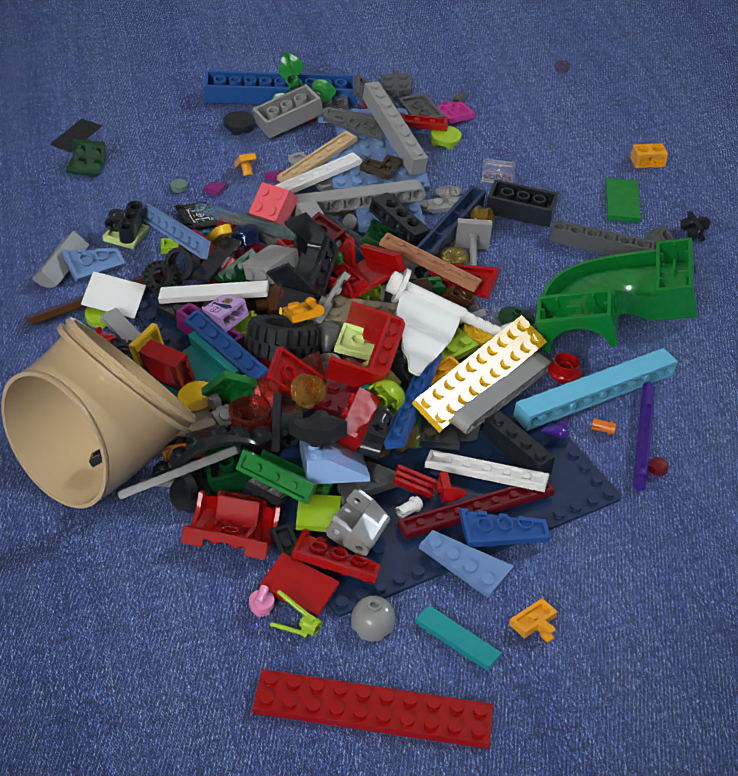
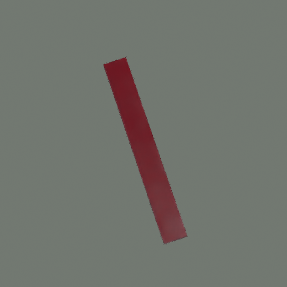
(449, 515)

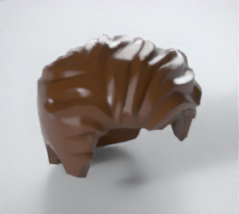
(459, 296)

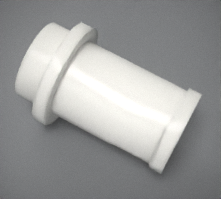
(414, 504)

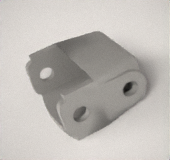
(358, 523)

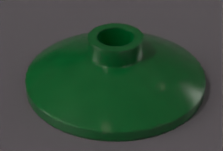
(511, 313)

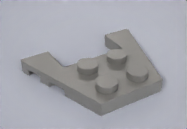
(327, 299)

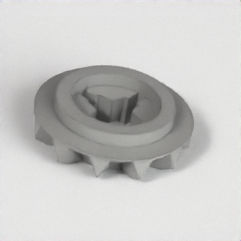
(448, 191)

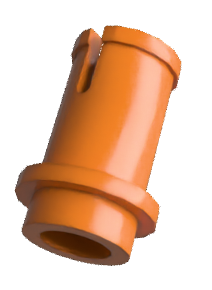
(604, 426)

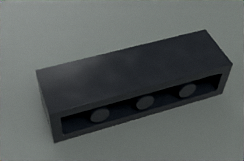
(517, 444)

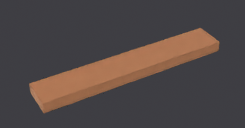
(430, 262)

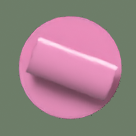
(261, 601)

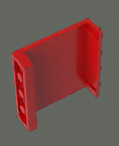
(375, 269)

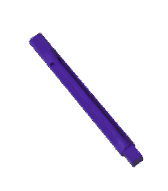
(644, 437)

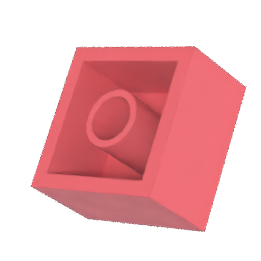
(273, 204)

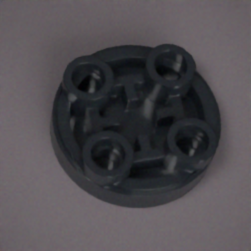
(238, 122)

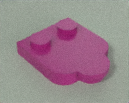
(456, 111)

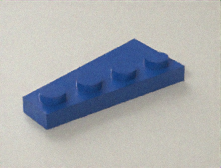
(494, 530)

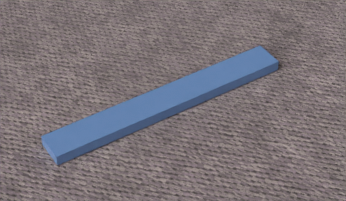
(176, 231)

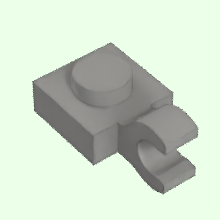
(220, 413)

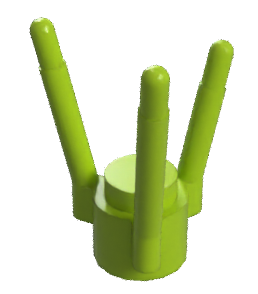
(309, 623)

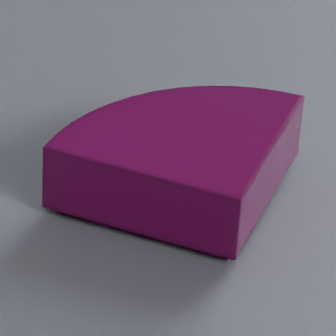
(273, 176)
(215, 188)

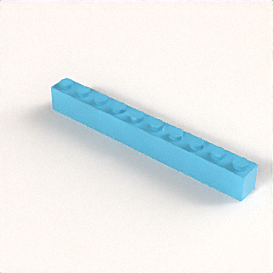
(594, 389)

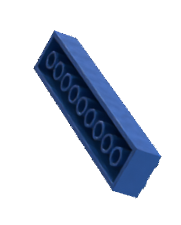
(261, 86)

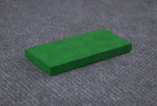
(622, 200)

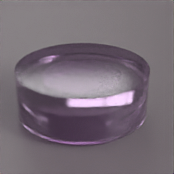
(562, 66)

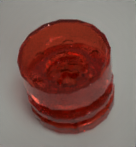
(250, 411)

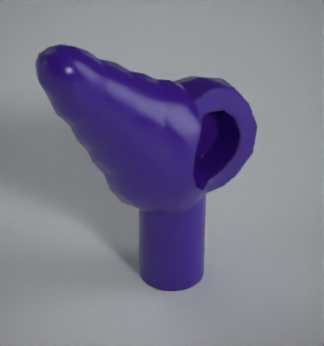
(557, 430)

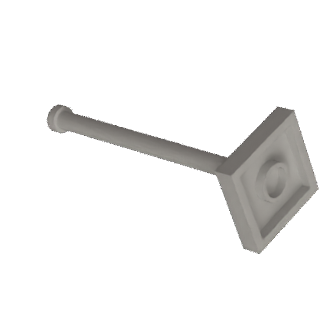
(473, 235)

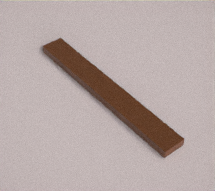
(74, 304)

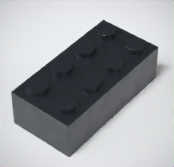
(522, 203)

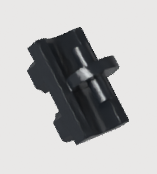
(696, 224)

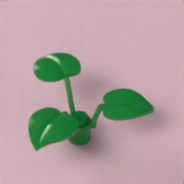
(291, 67)

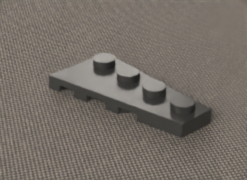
(354, 121)

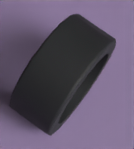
(193, 260)

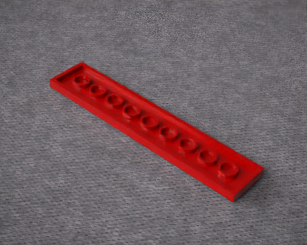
(374, 708)

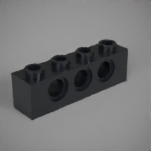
(398, 219)

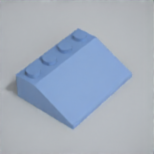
(332, 464)

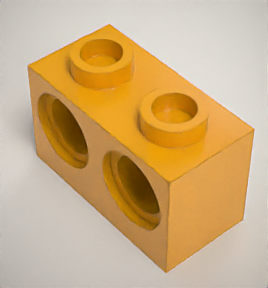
(649, 155)

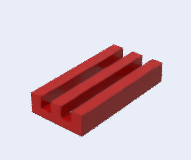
(415, 479)

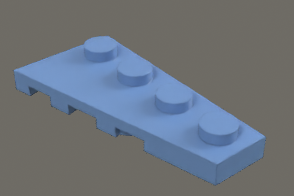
(469, 564)

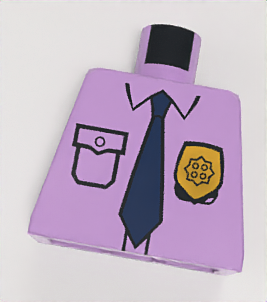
(226, 311)

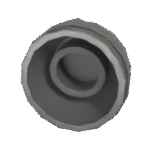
(328, 335)

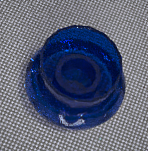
(246, 234)

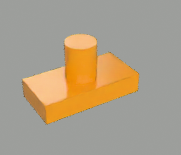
(245, 161)

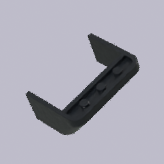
(316, 259)

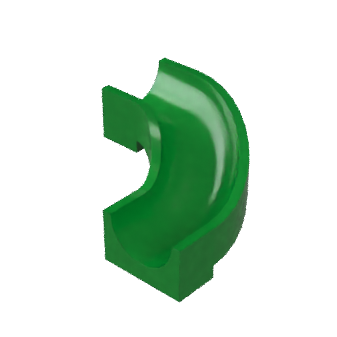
(638, 283)

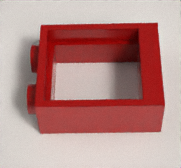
(166, 364)

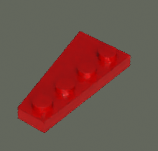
(487, 275)
(334, 558)

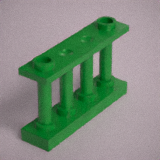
(280, 475)

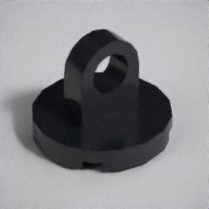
(185, 491)

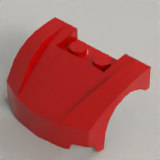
(233, 520)

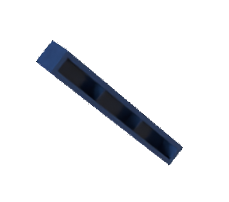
(445, 230)

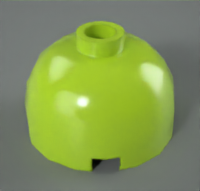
(391, 394)

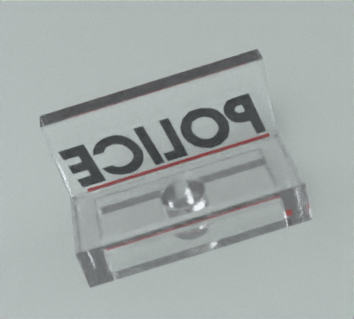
(497, 170)

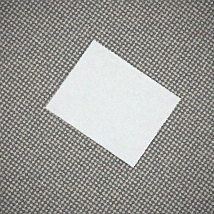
(110, 292)

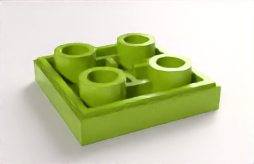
(318, 513)

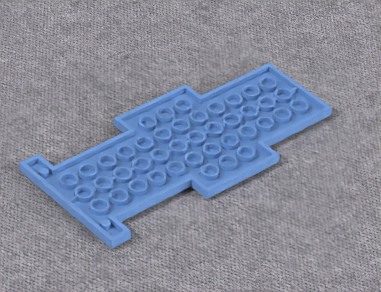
(354, 177)

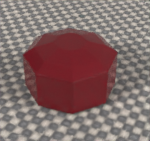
(658, 466)

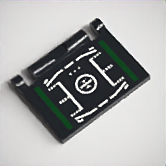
(193, 219)

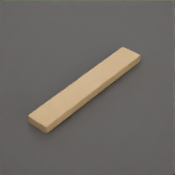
(319, 156)

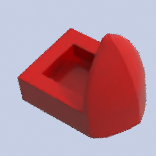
(447, 493)

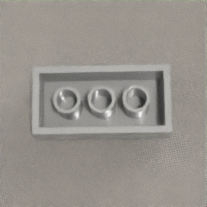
(288, 111)

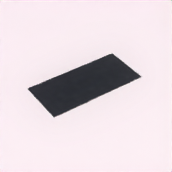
(80, 130)

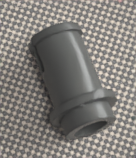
(460, 97)

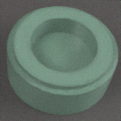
(179, 185)

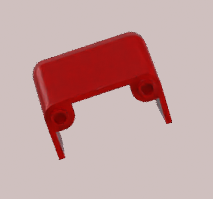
(380, 329)

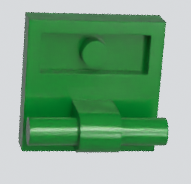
(230, 386)

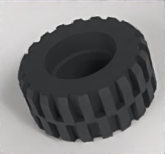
(271, 331)

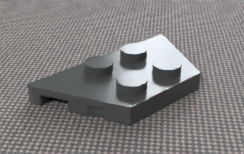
(380, 481)

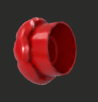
(565, 368)

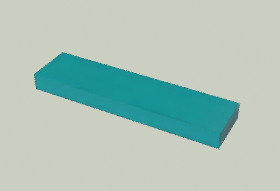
(458, 638)

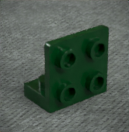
(87, 157)

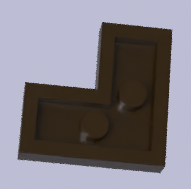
(381, 169)

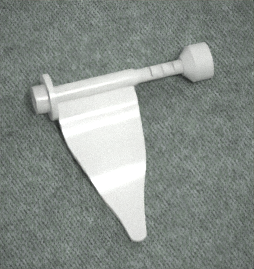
(428, 321)

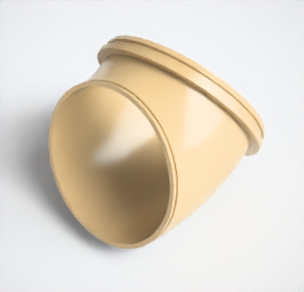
(86, 400)

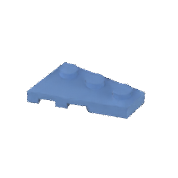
(84, 262)

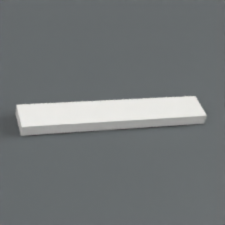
(321, 173)
(212, 291)
(487, 470)

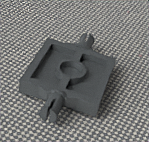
(396, 84)

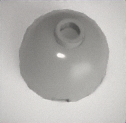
(373, 618)

